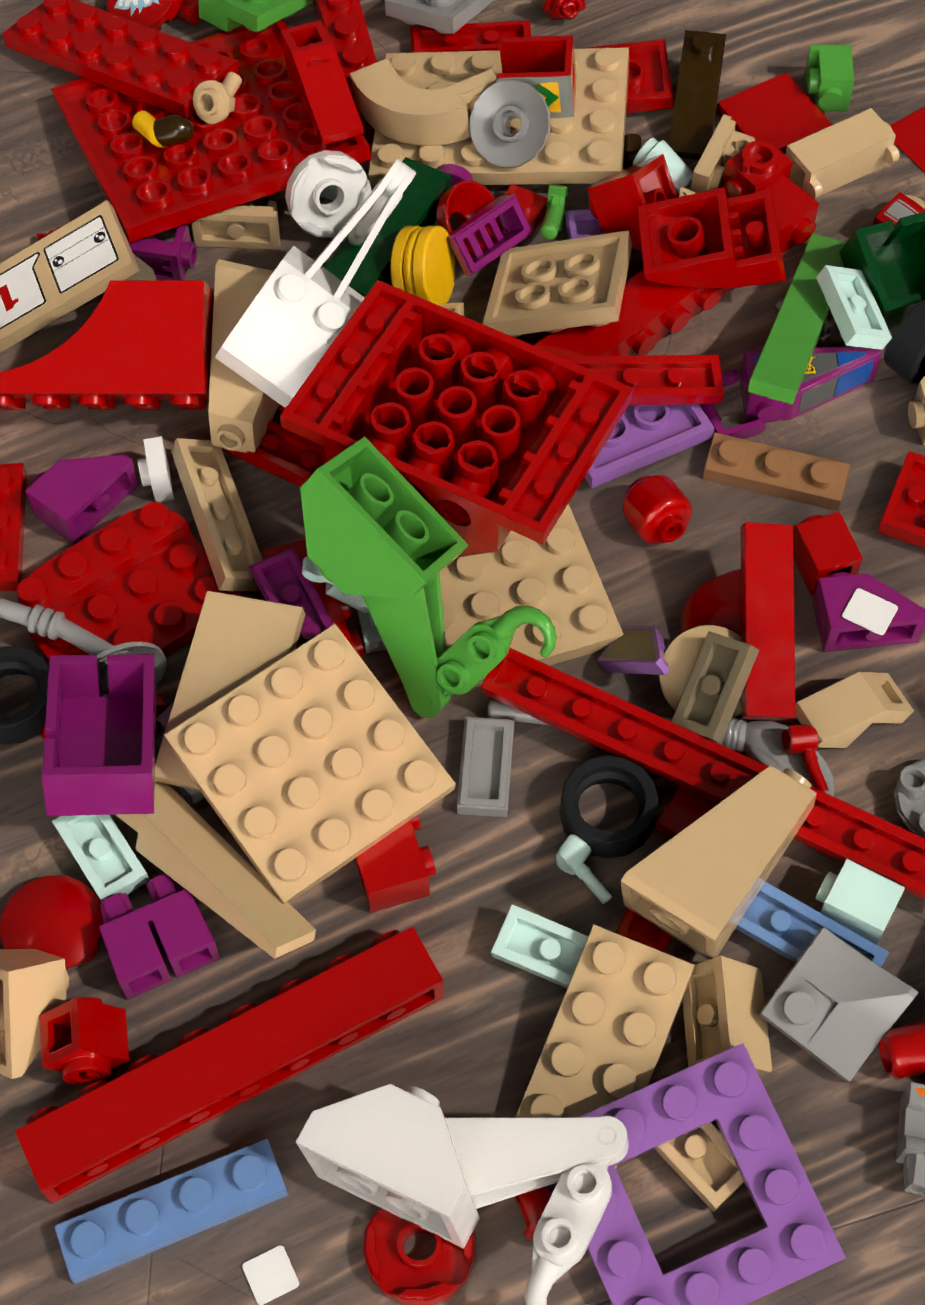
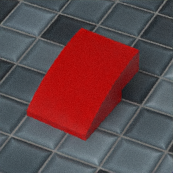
(712, 240)

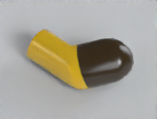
(163, 131)

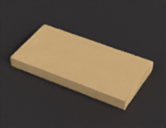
(230, 646)

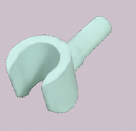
(571, 860)

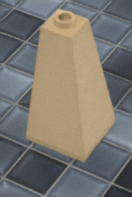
(236, 407)
(717, 865)

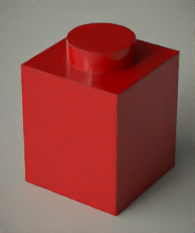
(823, 548)

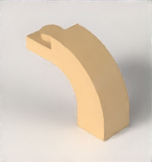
(416, 113)

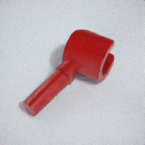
(805, 740)

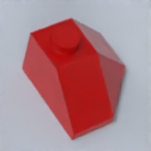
(618, 195)

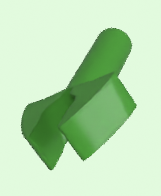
(555, 211)

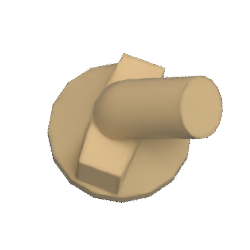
(215, 99)

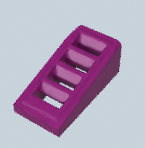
(512, 221)

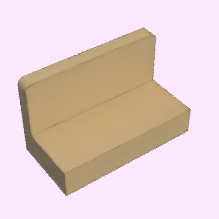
(723, 1012)

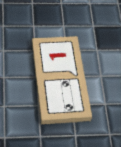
(62, 273)

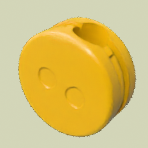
(424, 263)

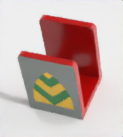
(544, 64)

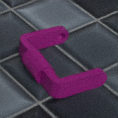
(741, 431)

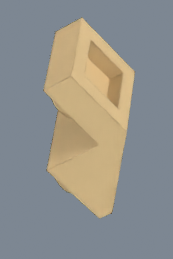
(851, 707)

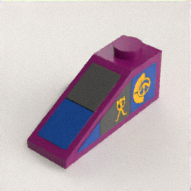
(827, 377)

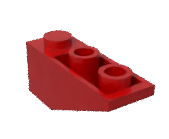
(320, 82)

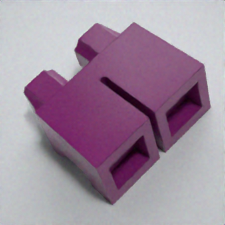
(132, 942)

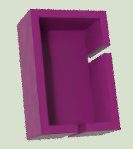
(97, 746)

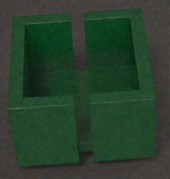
(894, 270)

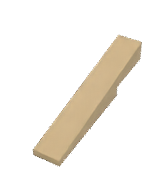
(216, 874)

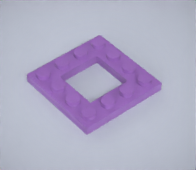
(796, 1229)

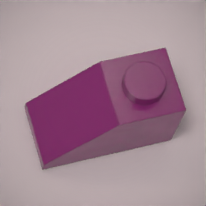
(81, 493)
(841, 634)

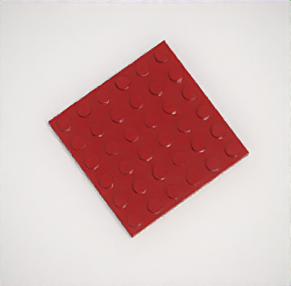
(222, 162)

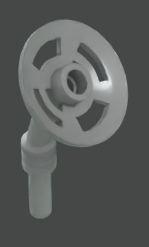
(55, 625)

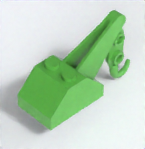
(389, 546)

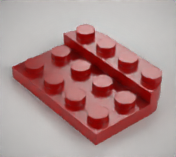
(126, 583)

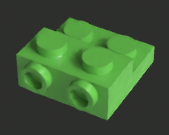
(253, 14)

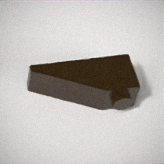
(697, 93)

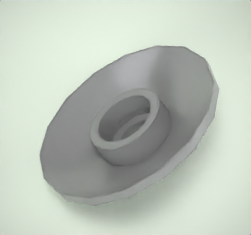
(492, 120)

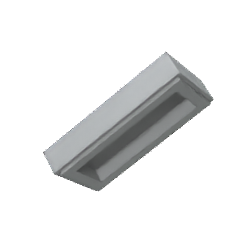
(485, 767)

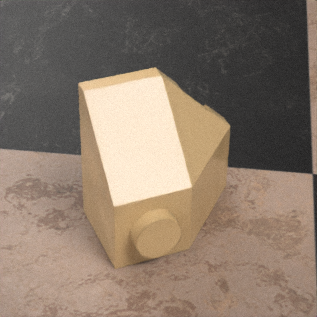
(29, 987)

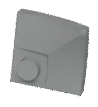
(837, 1004)

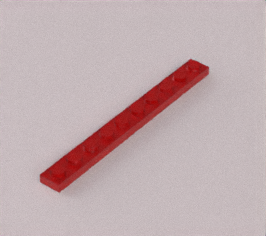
(698, 764)

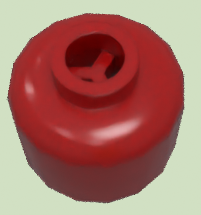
(657, 509)

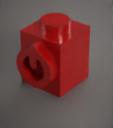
(754, 168)
(84, 1040)

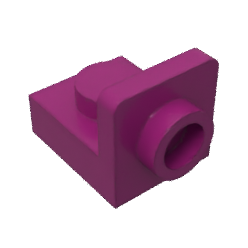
(168, 258)

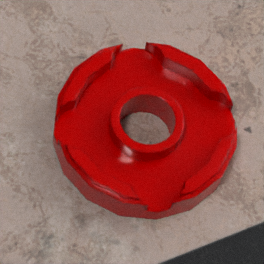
(410, 1279)

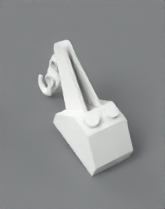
(305, 304)
(439, 1170)

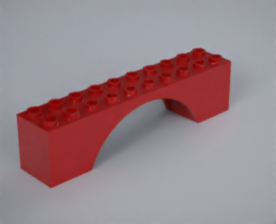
(136, 348)

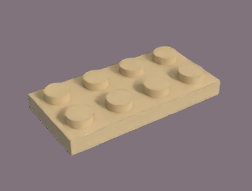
(607, 1027)

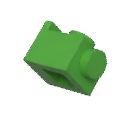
(830, 76)

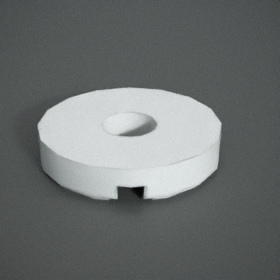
(311, 178)

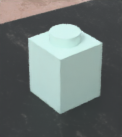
(859, 900)

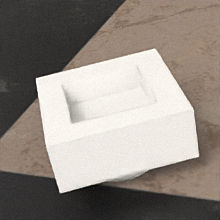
(155, 469)

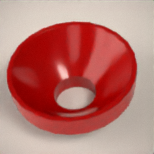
(463, 202)

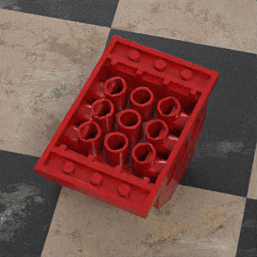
(462, 413)

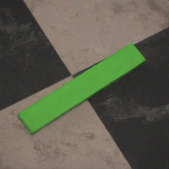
(797, 325)

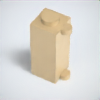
(842, 153)

